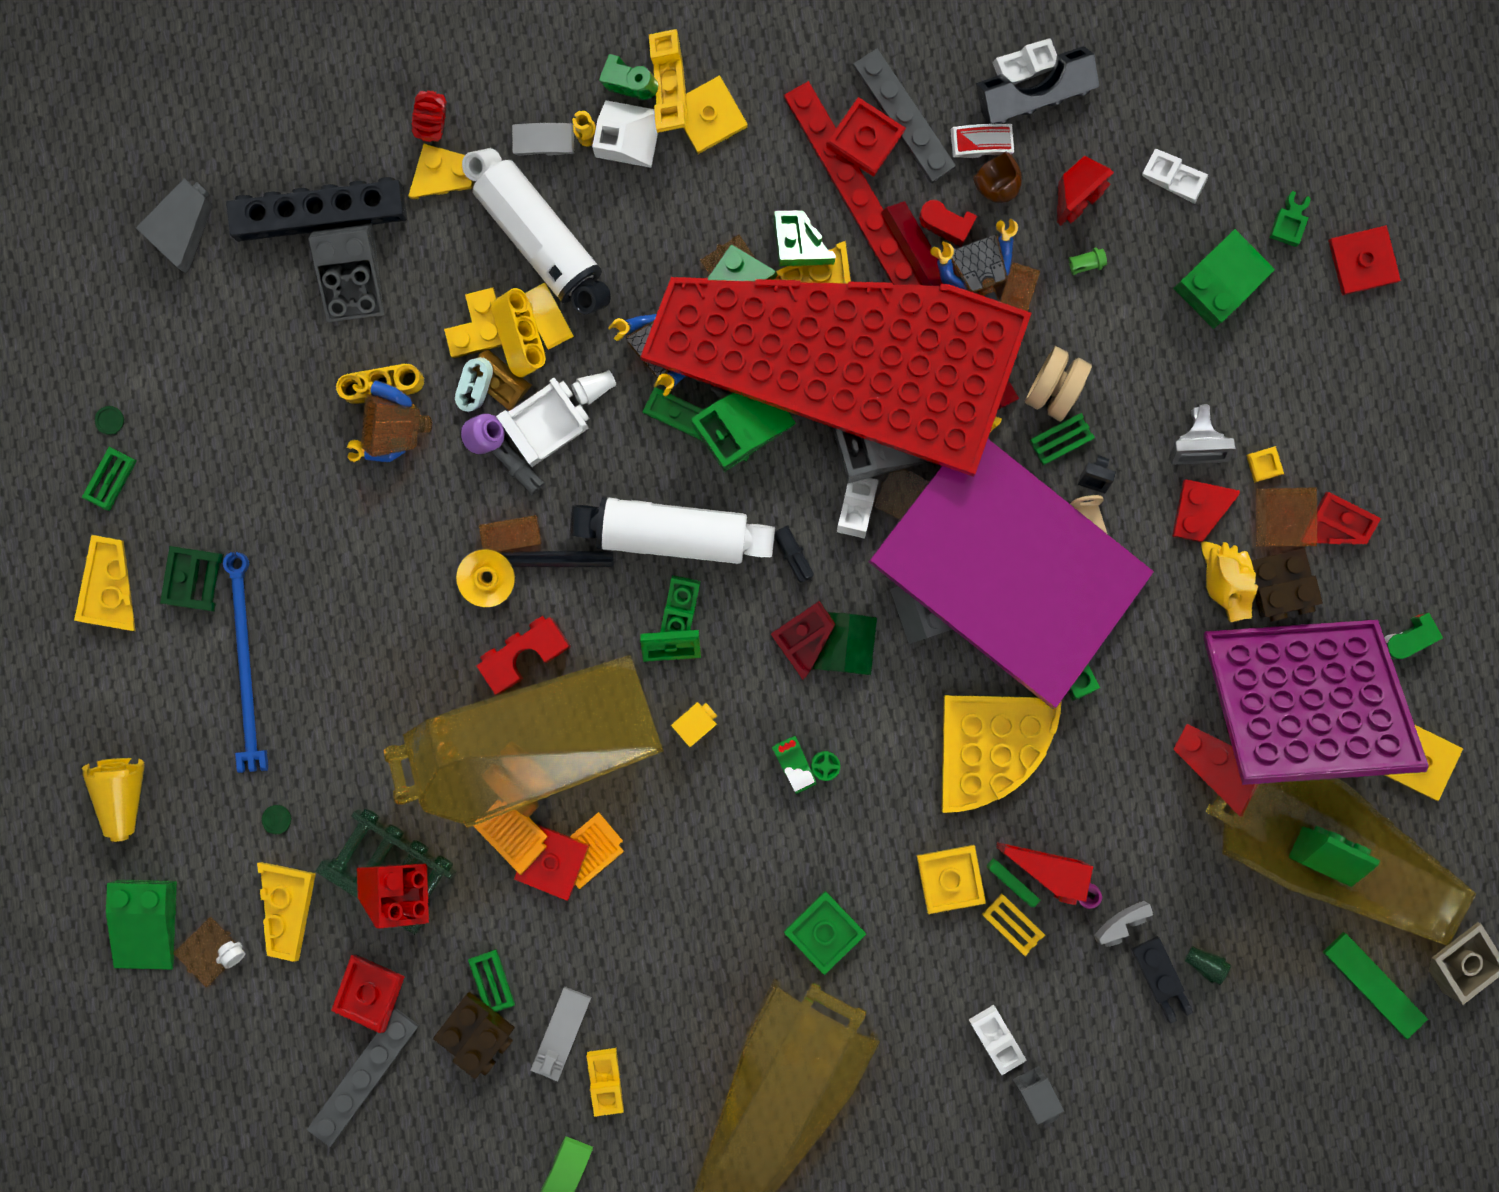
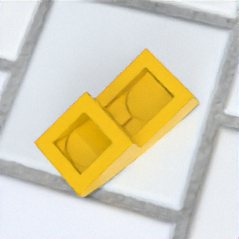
(548, 316)
(605, 1082)

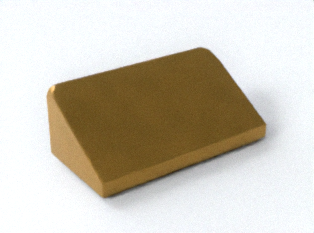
(504, 385)

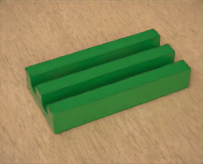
(1083, 428)
(120, 481)
(670, 645)
(1013, 883)
(502, 978)

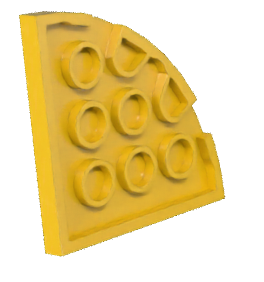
(992, 746)

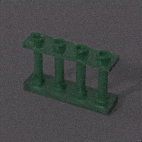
(336, 868)

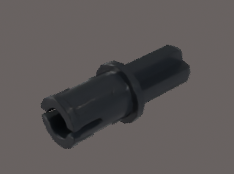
(793, 554)

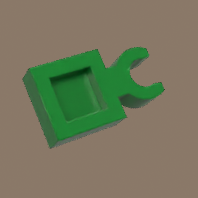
(1289, 223)

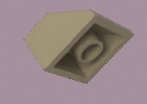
(1466, 965)

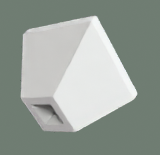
(625, 134)

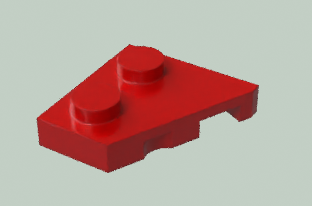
(1201, 509)
(1343, 522)

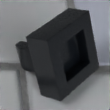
(1097, 476)

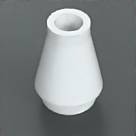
(591, 387)

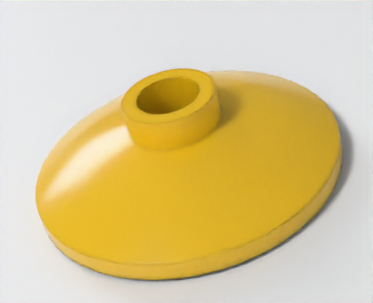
(471, 580)

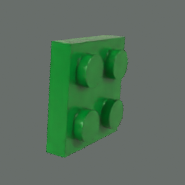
(824, 932)

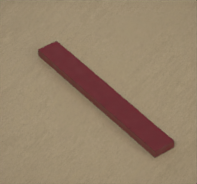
(922, 261)

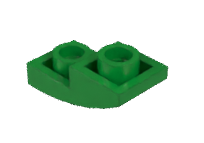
(680, 604)

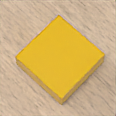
(1265, 464)

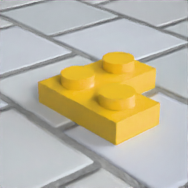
(481, 332)

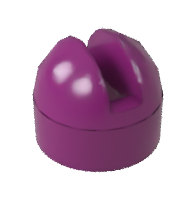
(1090, 902)

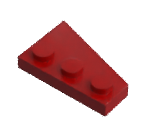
(1216, 766)

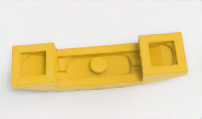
(669, 72)

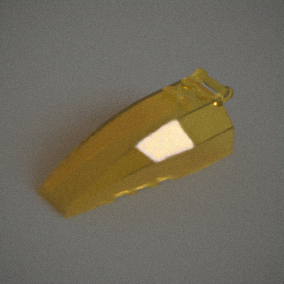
(1403, 891)
(784, 1090)

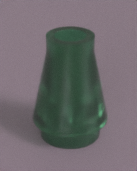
(1209, 965)

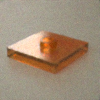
(1286, 517)

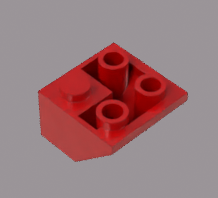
(1081, 184)
(394, 894)

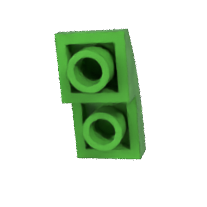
(567, 1166)

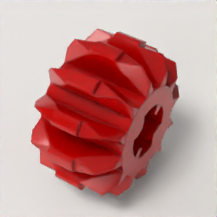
(429, 116)

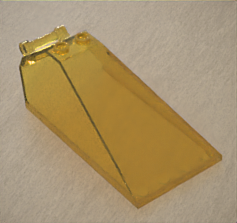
(526, 744)

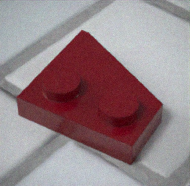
(805, 637)

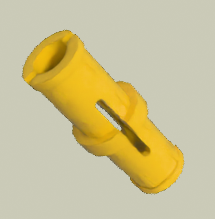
(584, 128)

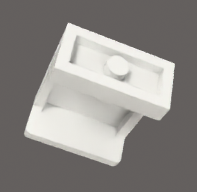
(544, 422)

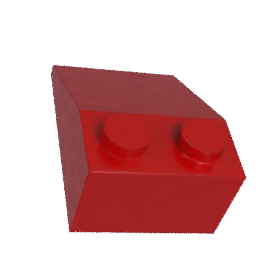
(1061, 875)

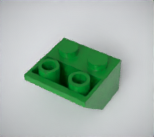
(1333, 855)

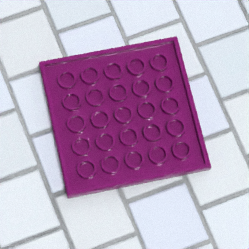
(1313, 702)

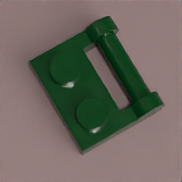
(182, 576)

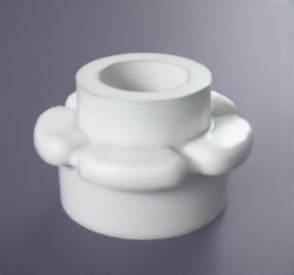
(230, 954)

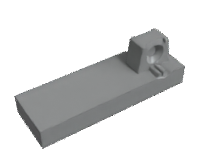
(561, 1033)

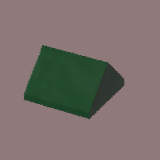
(849, 645)

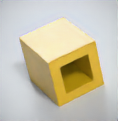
(695, 723)

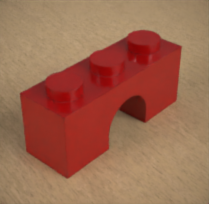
(500, 666)

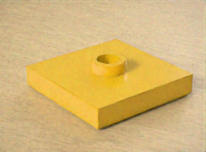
(712, 115)
(1441, 760)
(951, 879)

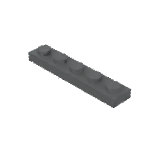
(899, 106)
(362, 1078)

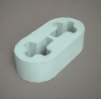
(467, 382)

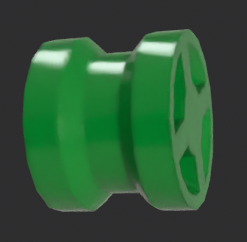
(828, 768)

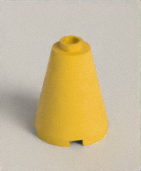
(115, 795)

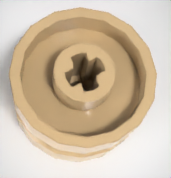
(1061, 385)

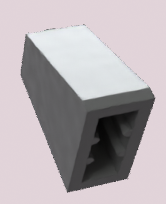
(178, 223)

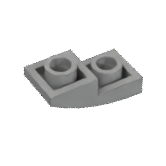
(543, 138)
(1115, 928)

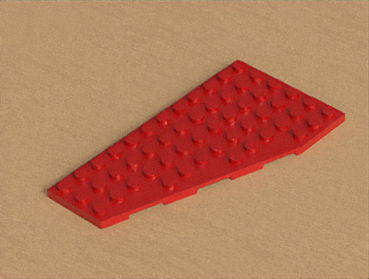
(863, 357)

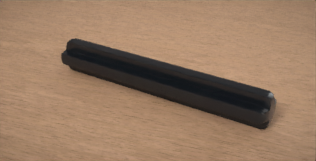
(559, 558)

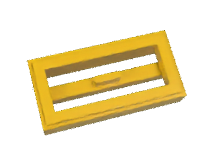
(1032, 942)

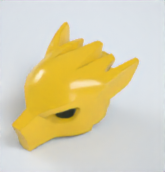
(1228, 575)

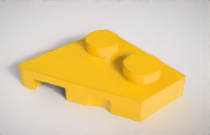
(438, 173)

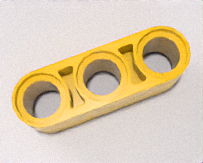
(518, 332)
(393, 375)

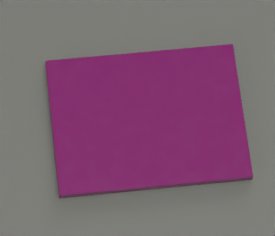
(1013, 571)

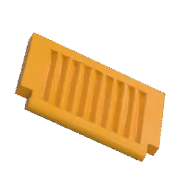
(514, 838)
(602, 850)

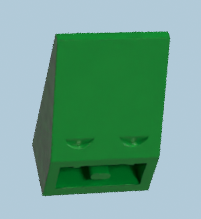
(739, 427)

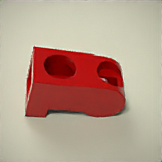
(946, 223)

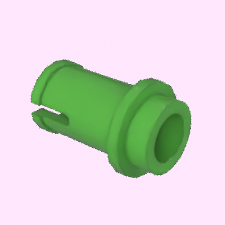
(1088, 261)

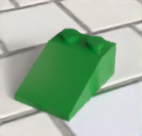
(1224, 279)
(141, 923)

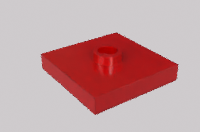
(865, 136)
(1364, 260)
(557, 866)
(367, 993)

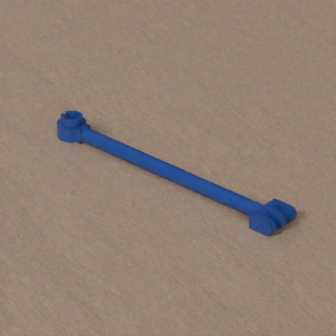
(251, 753)

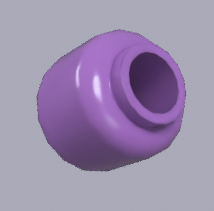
(482, 434)

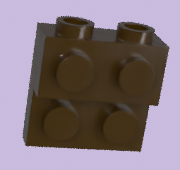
(1285, 585)
(474, 1035)

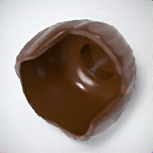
(999, 179)

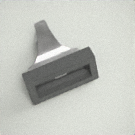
(1202, 442)

